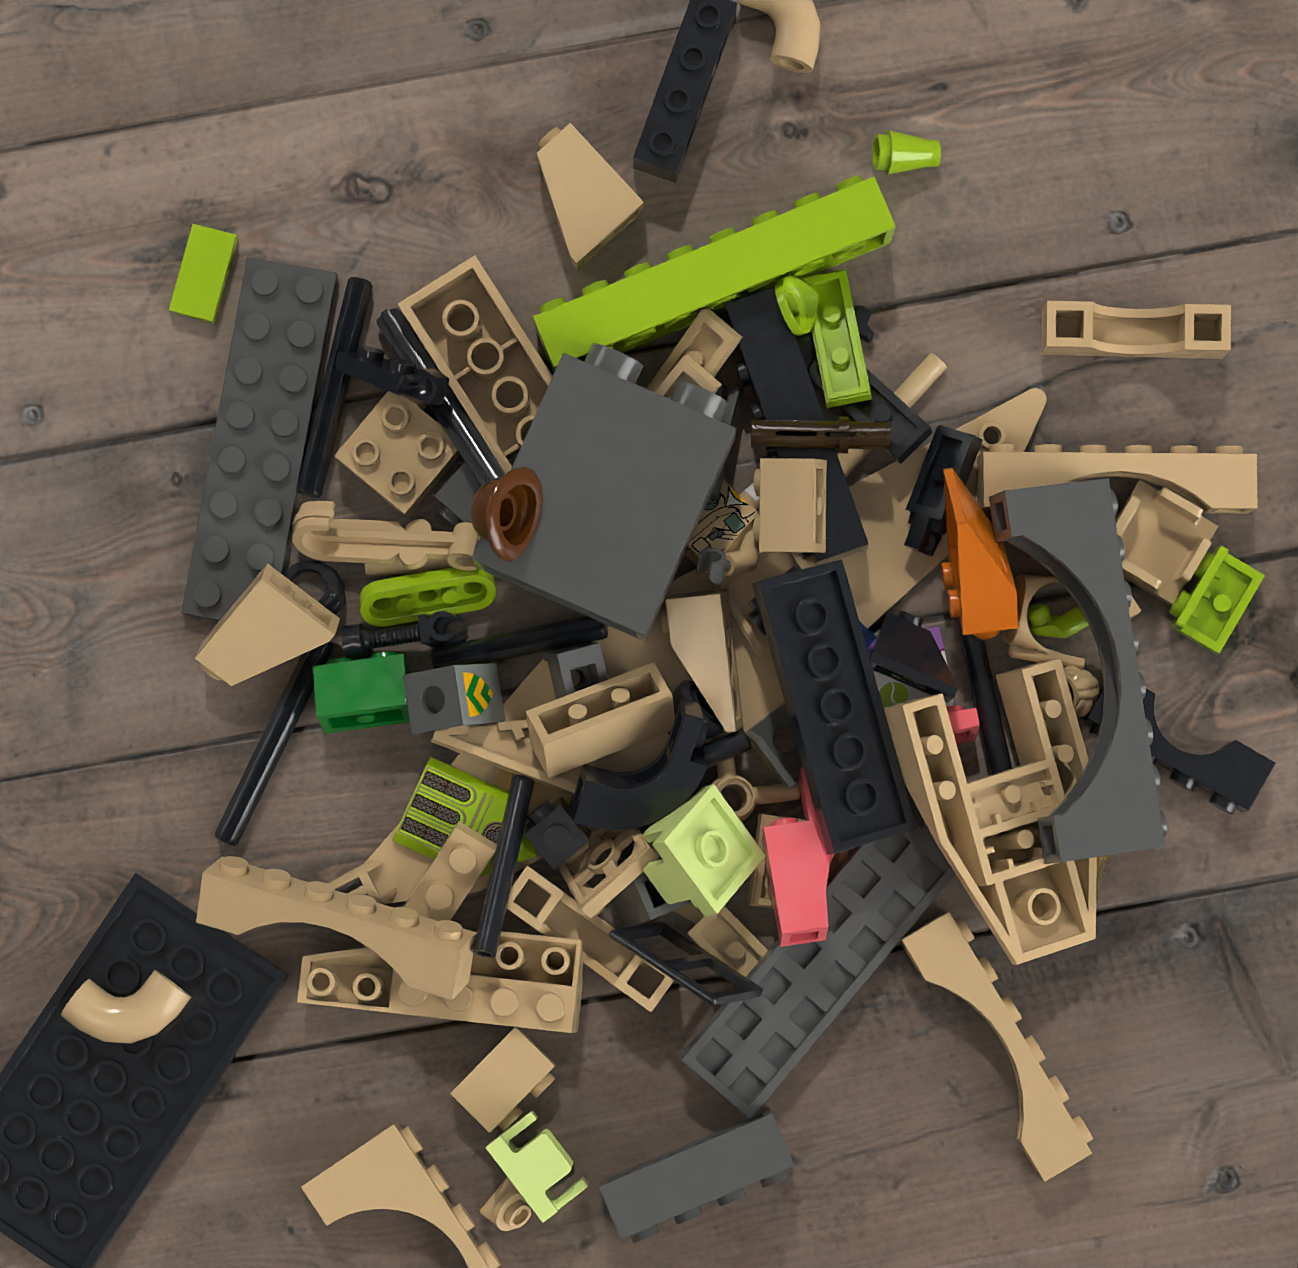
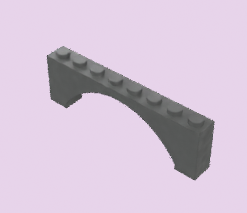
(1076, 538)

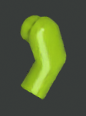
(1055, 626)

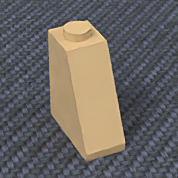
(585, 194)
(264, 629)

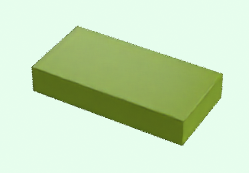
(203, 273)

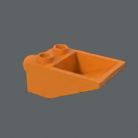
(976, 566)

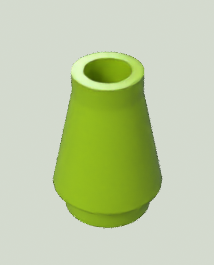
(903, 152)

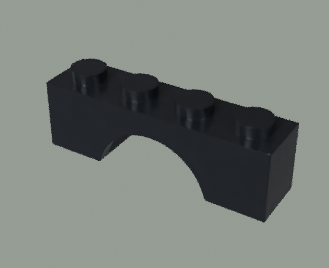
(1230, 774)

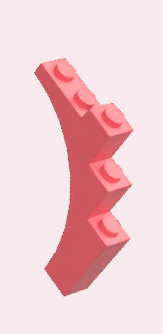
(799, 860)

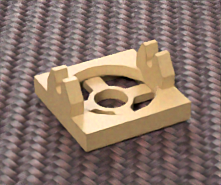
(582, 867)

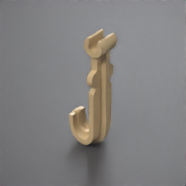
(379, 541)

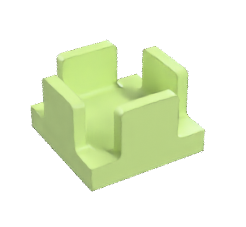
(702, 852)
(536, 1167)

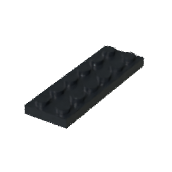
(834, 706)

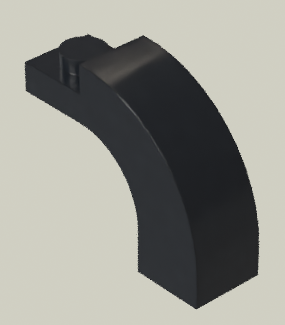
(645, 795)

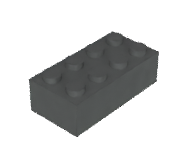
(695, 1175)

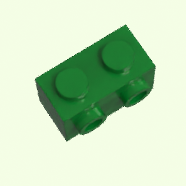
(361, 692)

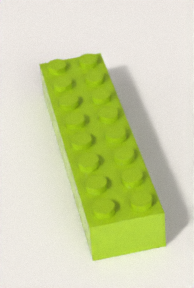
(733, 266)

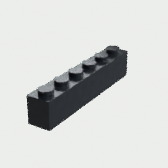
(785, 392)

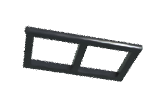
(698, 958)

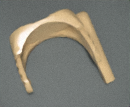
(1020, 641)

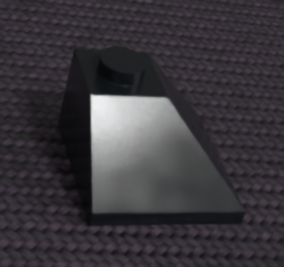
(911, 656)

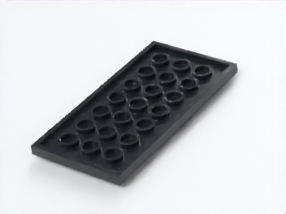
(99, 1118)

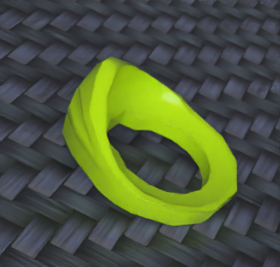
(797, 303)

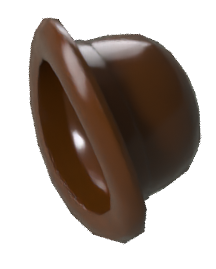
(508, 512)

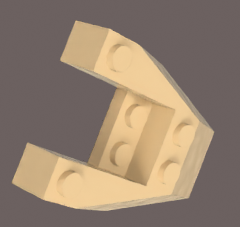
(992, 822)

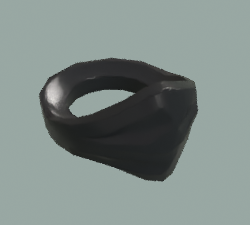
(334, 598)

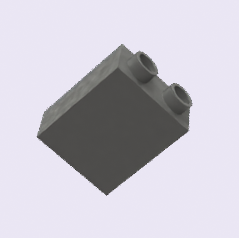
(618, 488)

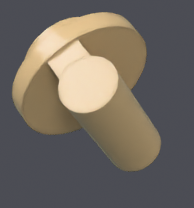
(507, 1207)

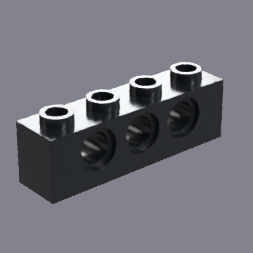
(684, 87)

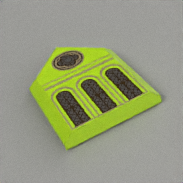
(451, 796)

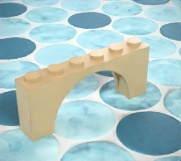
(394, 1177)

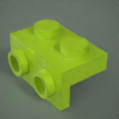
(1216, 599)

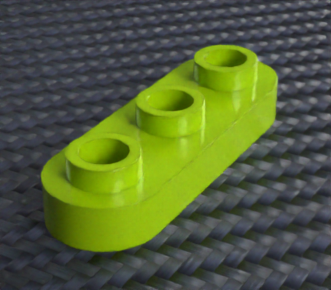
(409, 595)

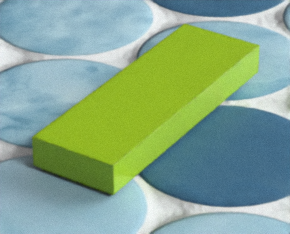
(838, 341)

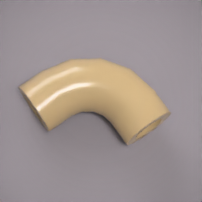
(796, 32)
(127, 1017)

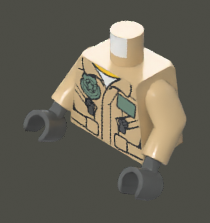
(724, 536)

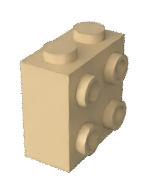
(399, 452)

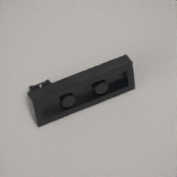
(907, 428)

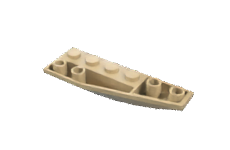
(527, 985)

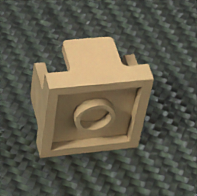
(1162, 540)

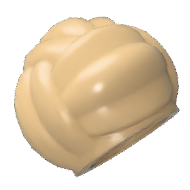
(1083, 689)

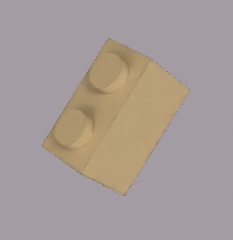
(791, 505)
(504, 1080)

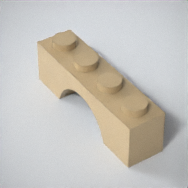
(1168, 332)
(559, 915)

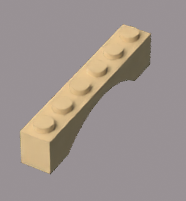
(1211, 481)
(421, 950)
(1044, 1126)

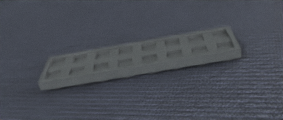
(259, 432)
(805, 986)

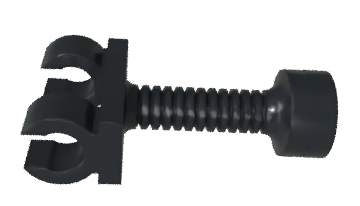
(429, 631)

